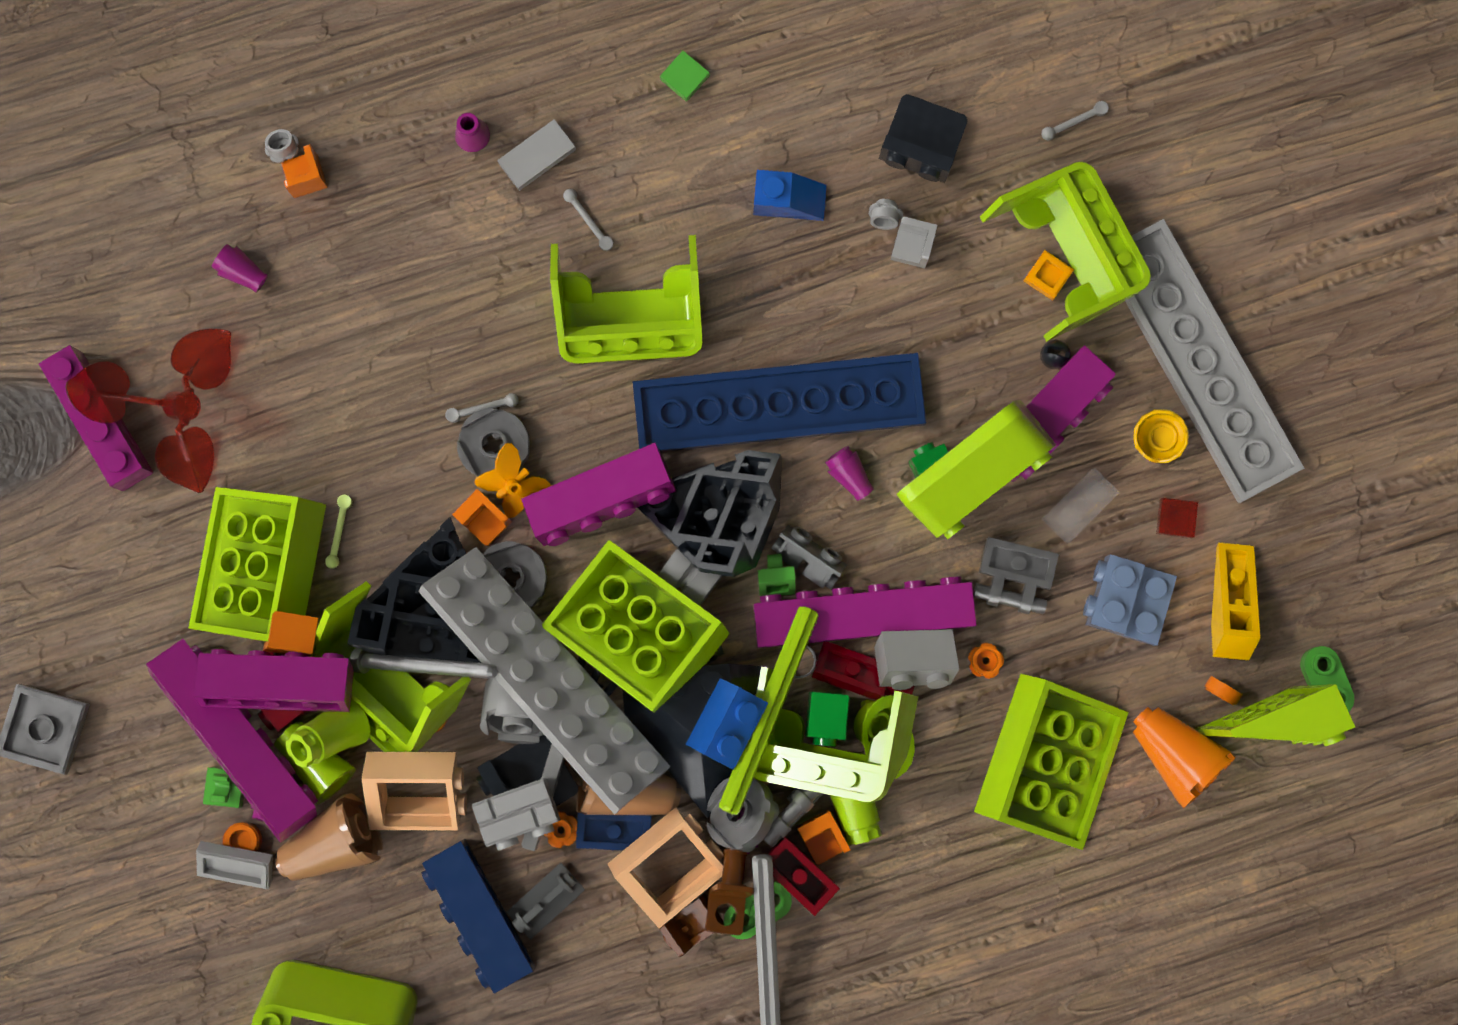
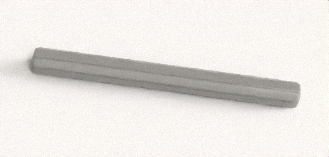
(766, 939)

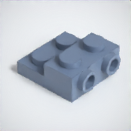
(1129, 599)

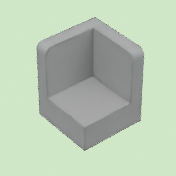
(914, 242)

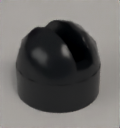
(1051, 360)

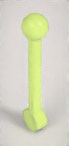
(344, 503)

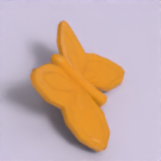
(508, 482)

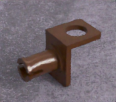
(730, 892)

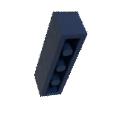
(478, 916)

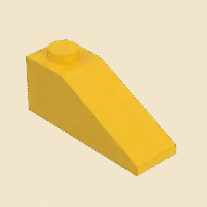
(1235, 603)

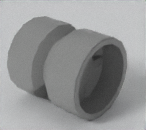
(683, 574)

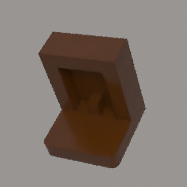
(688, 926)

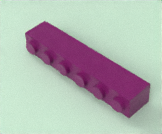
(868, 613)
(236, 745)

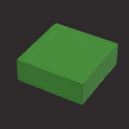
(684, 76)

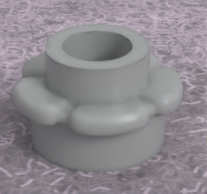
(281, 145)
(885, 214)

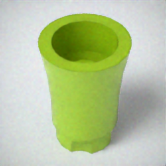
(328, 735)
(322, 778)
(857, 819)

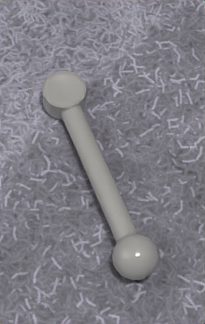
(1099, 109)
(604, 241)
(453, 415)

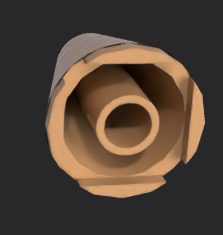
(654, 800)
(331, 842)

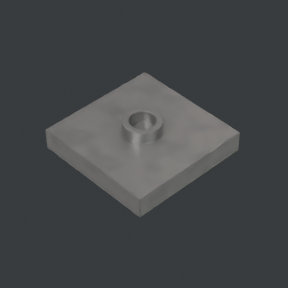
(42, 729)

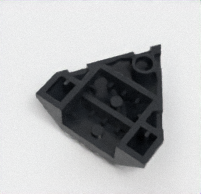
(722, 512)
(399, 619)
(675, 720)

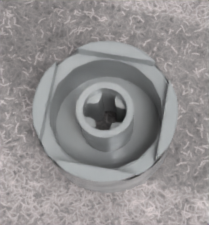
(505, 717)

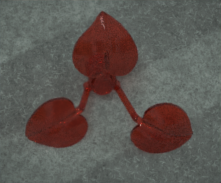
(181, 458)

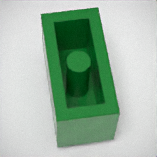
(826, 718)

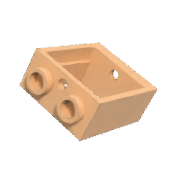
(413, 812)
(686, 889)

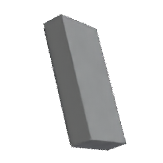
(536, 155)
(234, 865)

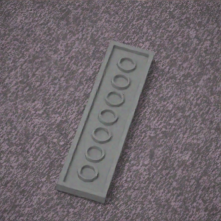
(1208, 370)
(544, 680)

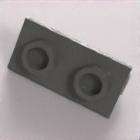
(822, 561)
(545, 901)

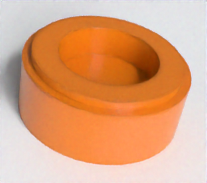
(1223, 691)
(243, 836)

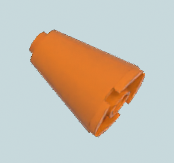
(1180, 753)

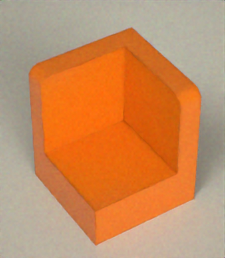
(304, 173)
(482, 517)
(291, 633)
(823, 837)

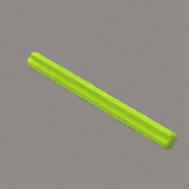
(775, 695)

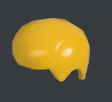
(1161, 436)

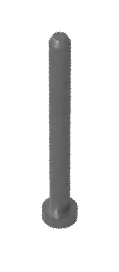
(364, 661)

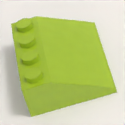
(255, 561)
(635, 627)
(1295, 715)
(1051, 761)

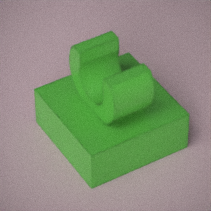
(776, 578)
(221, 789)

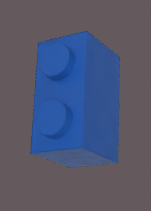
(726, 723)

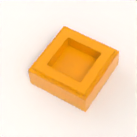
(1048, 275)

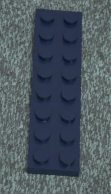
(779, 403)

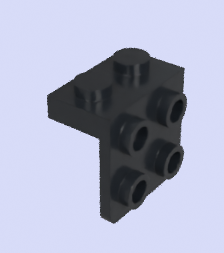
(923, 138)
(523, 766)

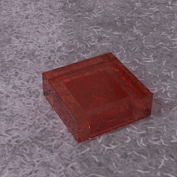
(1177, 518)

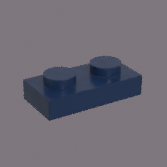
(610, 831)

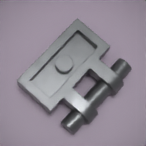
(1016, 564)
(801, 803)

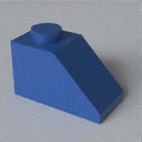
(788, 196)

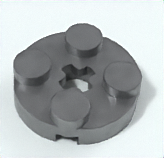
(482, 425)
(523, 560)
(752, 827)

